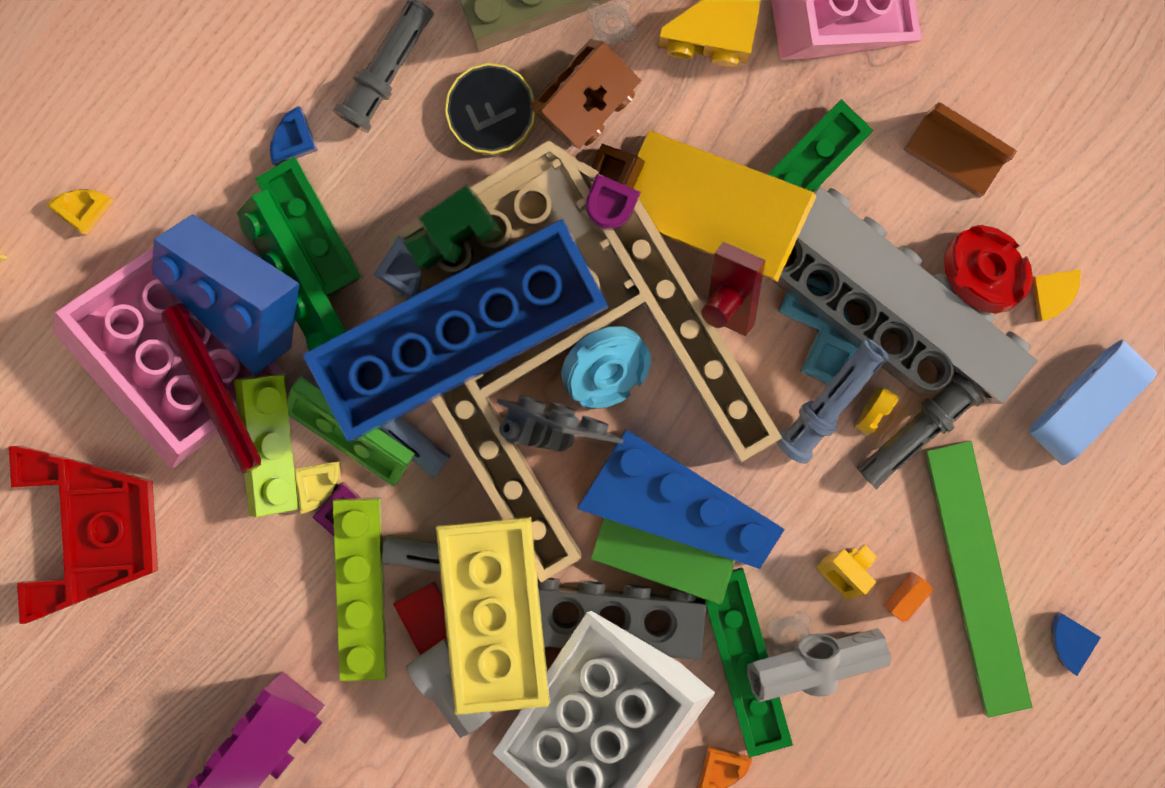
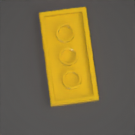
(716, 201)

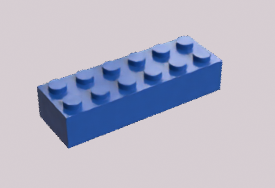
(455, 331)

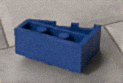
(228, 291)

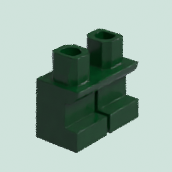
(449, 226)

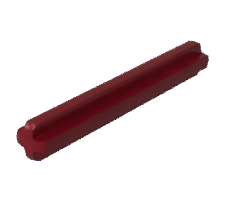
(211, 388)

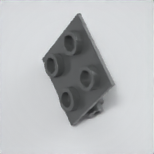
(549, 427)

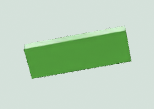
(373, 451)
(663, 560)

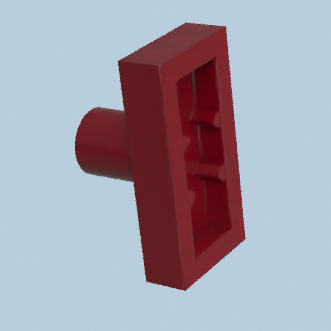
(734, 289)

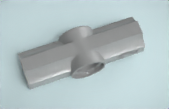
(818, 665)

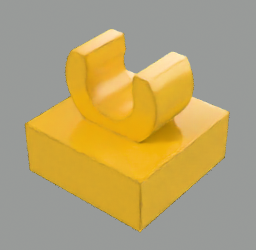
(848, 571)

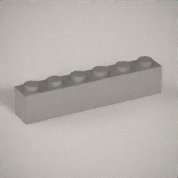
(893, 276)

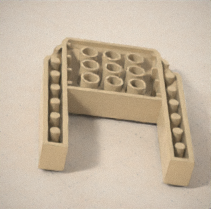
(630, 270)

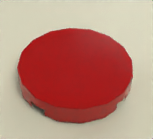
(987, 269)

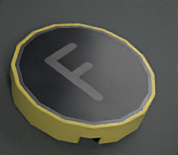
(490, 109)

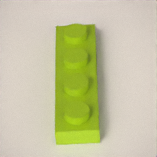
(360, 589)

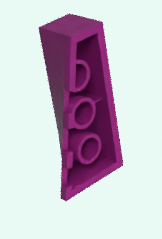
(263, 737)

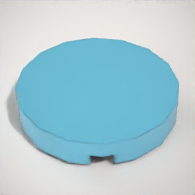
(606, 367)

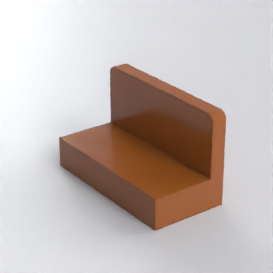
(959, 149)

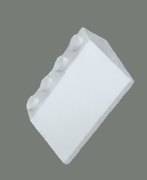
(609, 716)

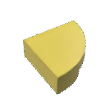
(316, 484)

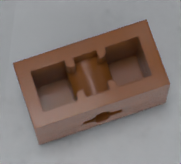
(563, 100)

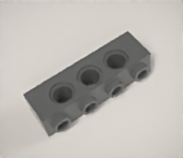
(678, 640)

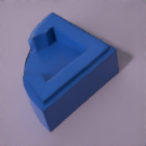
(292, 138)
(1072, 642)

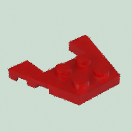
(103, 525)

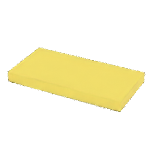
(493, 615)

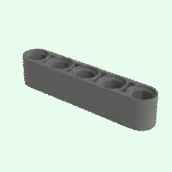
(877, 318)

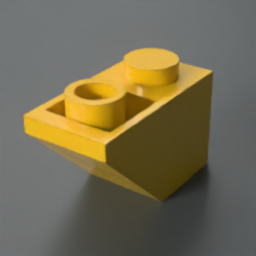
(714, 30)

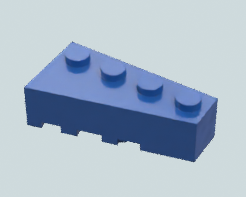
(669, 500)

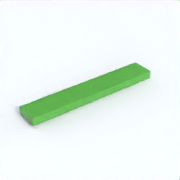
(978, 579)

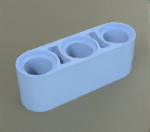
(1092, 402)

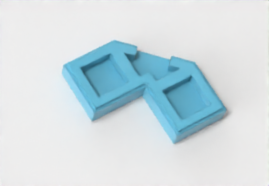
(829, 349)

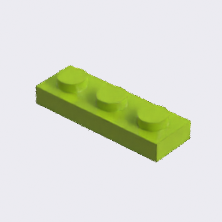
(265, 415)

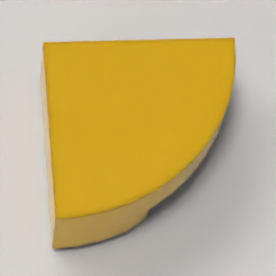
(81, 208)
(1055, 292)
(880, 403)

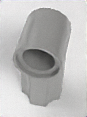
(433, 679)

